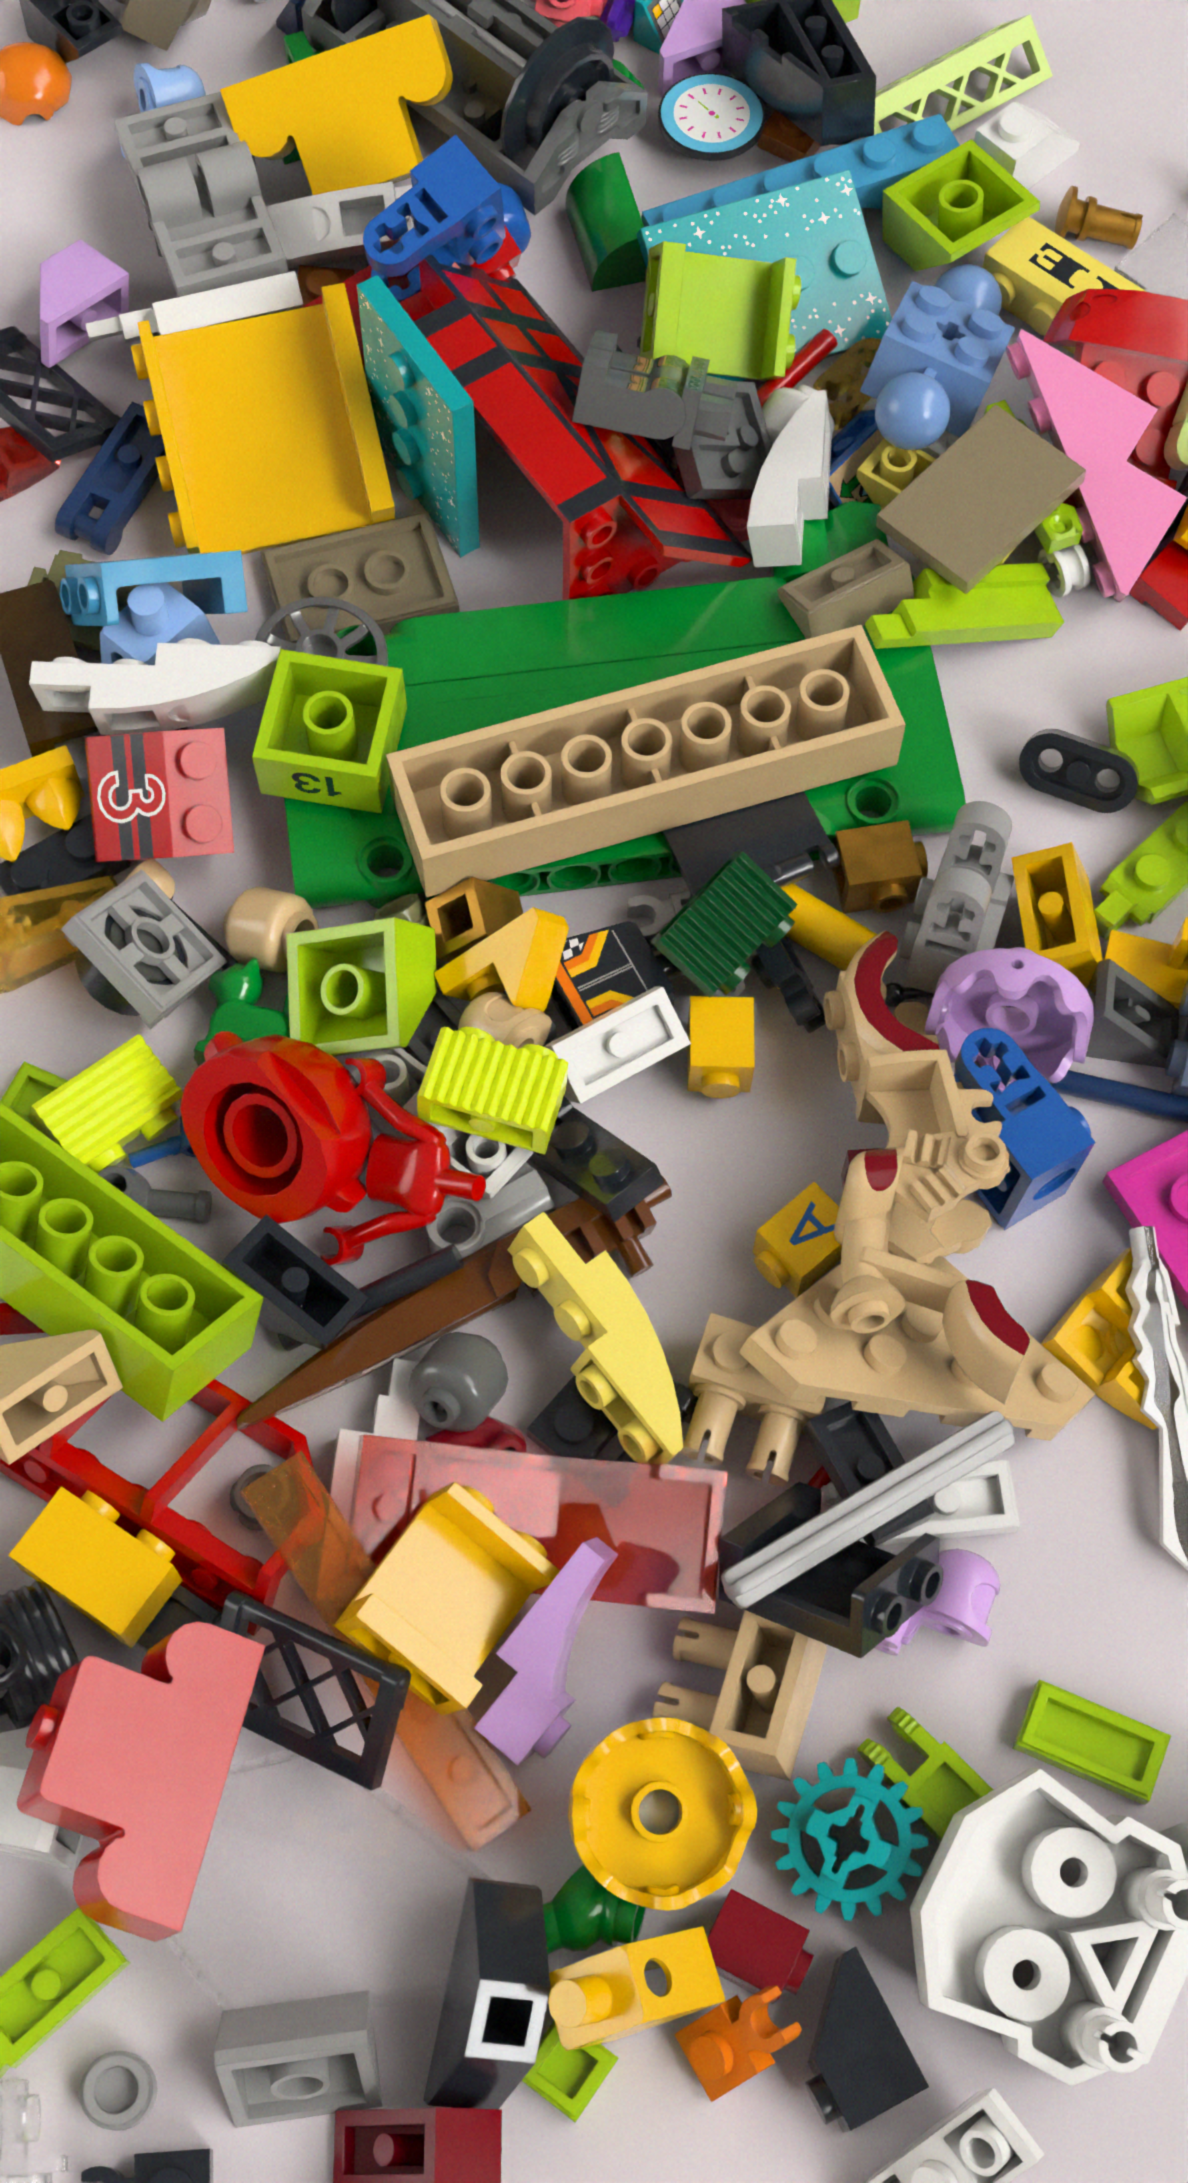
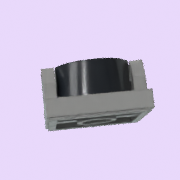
(140, 951)

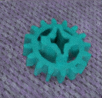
(819, 1824)

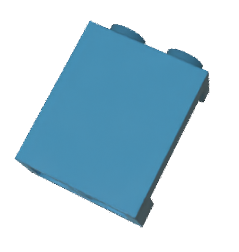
(208, 580)

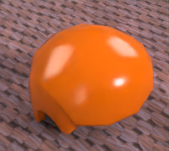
(32, 81)

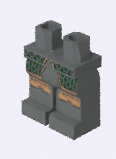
(652, 395)

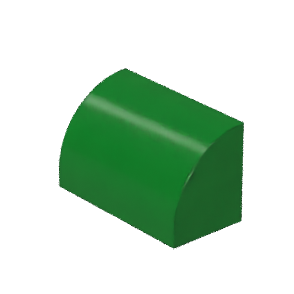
(606, 224)

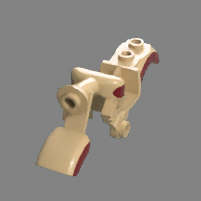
(916, 1186)

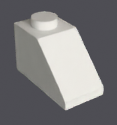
(1025, 143)

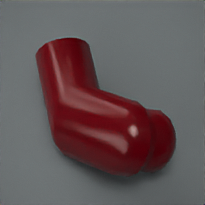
(489, 1434)

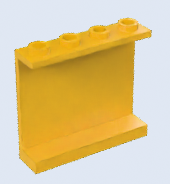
(265, 428)

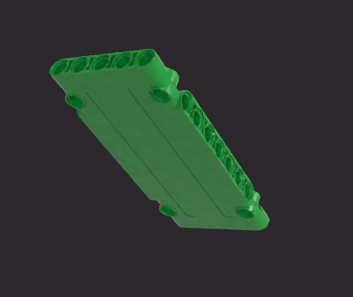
(540, 656)

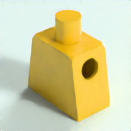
(609, 1995)

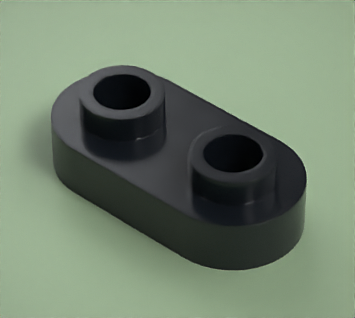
(1077, 775)

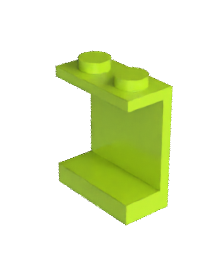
(720, 311)

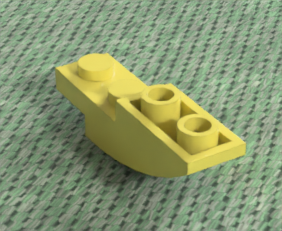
(622, 1356)

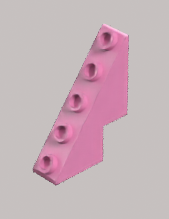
(1098, 428)

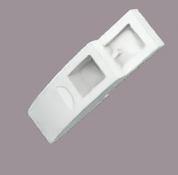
(332, 224)
(183, 688)

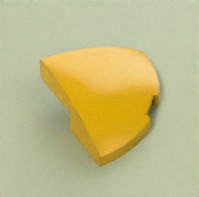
(1096, 1341)

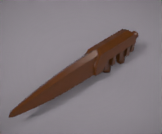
(454, 1301)

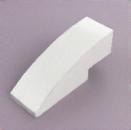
(792, 485)

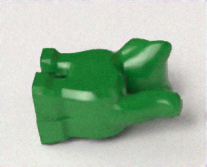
(235, 995)

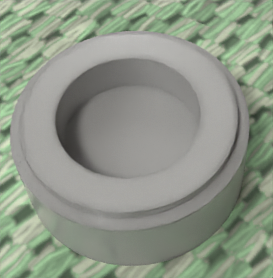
(118, 2090)

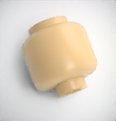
(259, 924)

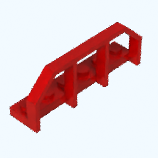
(203, 1561)

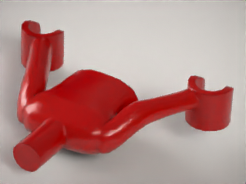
(401, 1171)

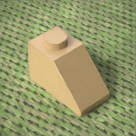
(50, 1386)

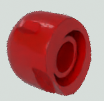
(278, 1126)

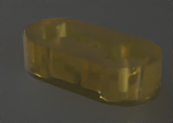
(846, 376)

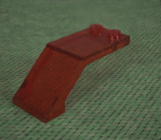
(653, 1515)

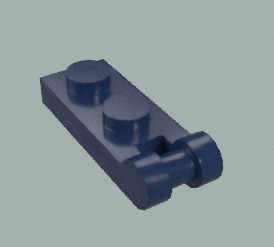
(113, 482)

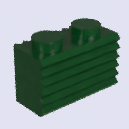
(726, 924)

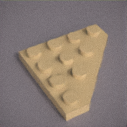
(903, 1366)

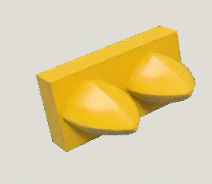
(41, 788)

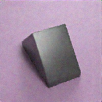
(1129, 1018)

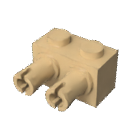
(731, 1386)
(763, 1692)

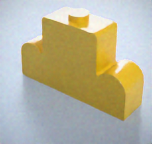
(346, 106)

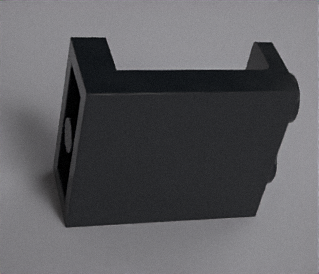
(850, 1597)

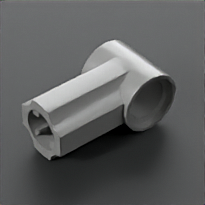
(512, 1207)

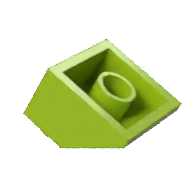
(952, 207)
(360, 984)

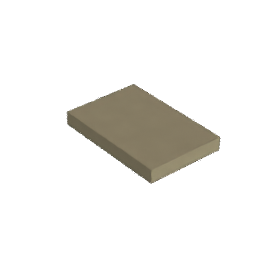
(980, 498)
(383, 568)

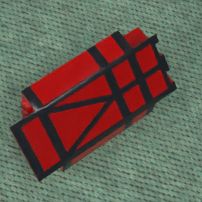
(611, 488)

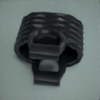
(32, 1651)

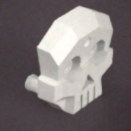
(1002, 1901)

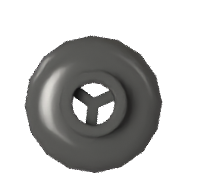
(458, 1381)

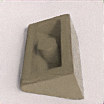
(848, 590)

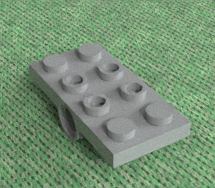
(201, 195)

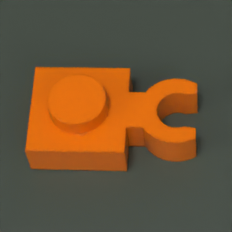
(734, 2041)

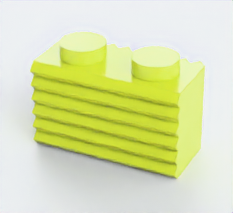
(493, 1088)
(110, 1105)

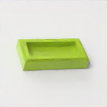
(1092, 1742)

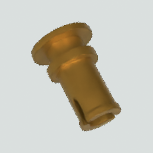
(1096, 221)

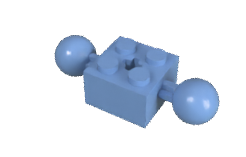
(938, 357)

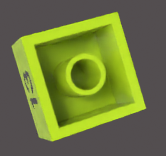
(330, 730)

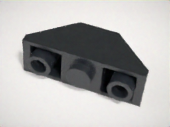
(491, 1998)

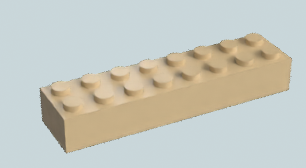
(644, 759)

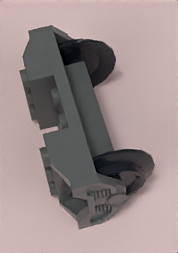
(521, 88)

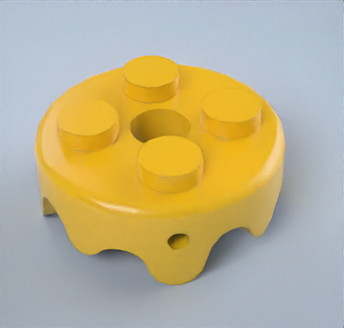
(712, 1823)

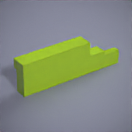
(1003, 606)

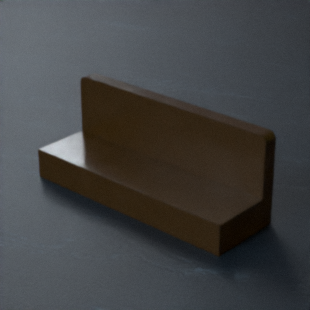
(30, 631)

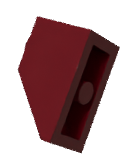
(418, 2145)

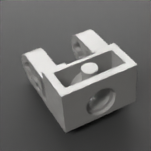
(964, 901)

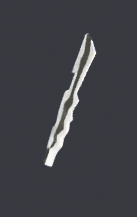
(1165, 1385)

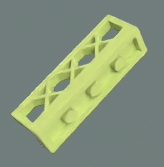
(957, 66)

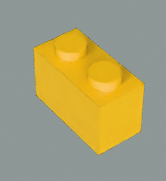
(1058, 909)
(97, 1564)

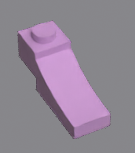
(533, 1704)

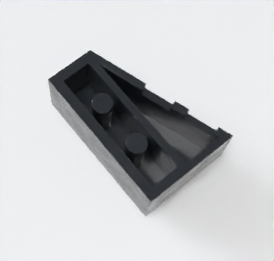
(803, 66)

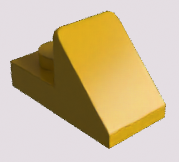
(513, 959)

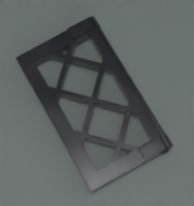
(32, 423)
(321, 1746)

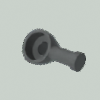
(160, 1202)

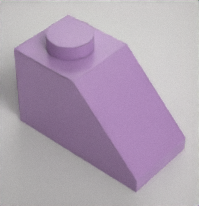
(693, 42)
(77, 290)

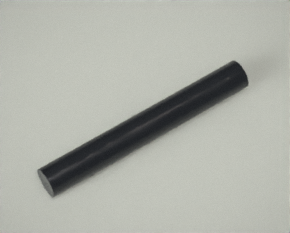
(401, 1283)

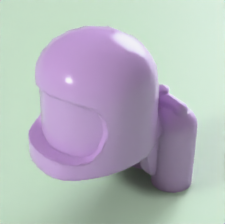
(961, 1605)

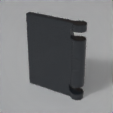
(770, 833)

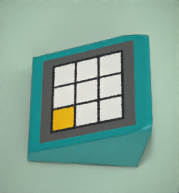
(654, 21)

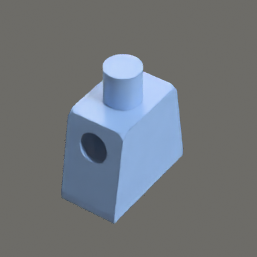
(153, 616)

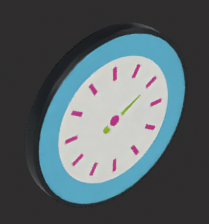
(711, 116)

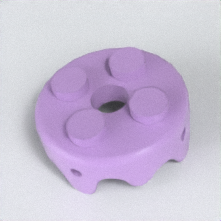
(1050, 1013)

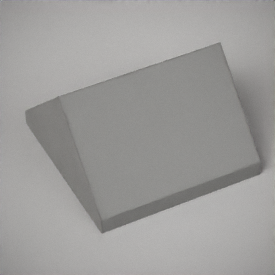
(298, 2059)

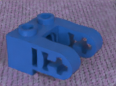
(453, 214)
(1038, 1128)

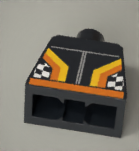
(607, 970)

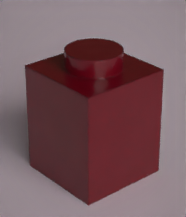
(758, 1946)

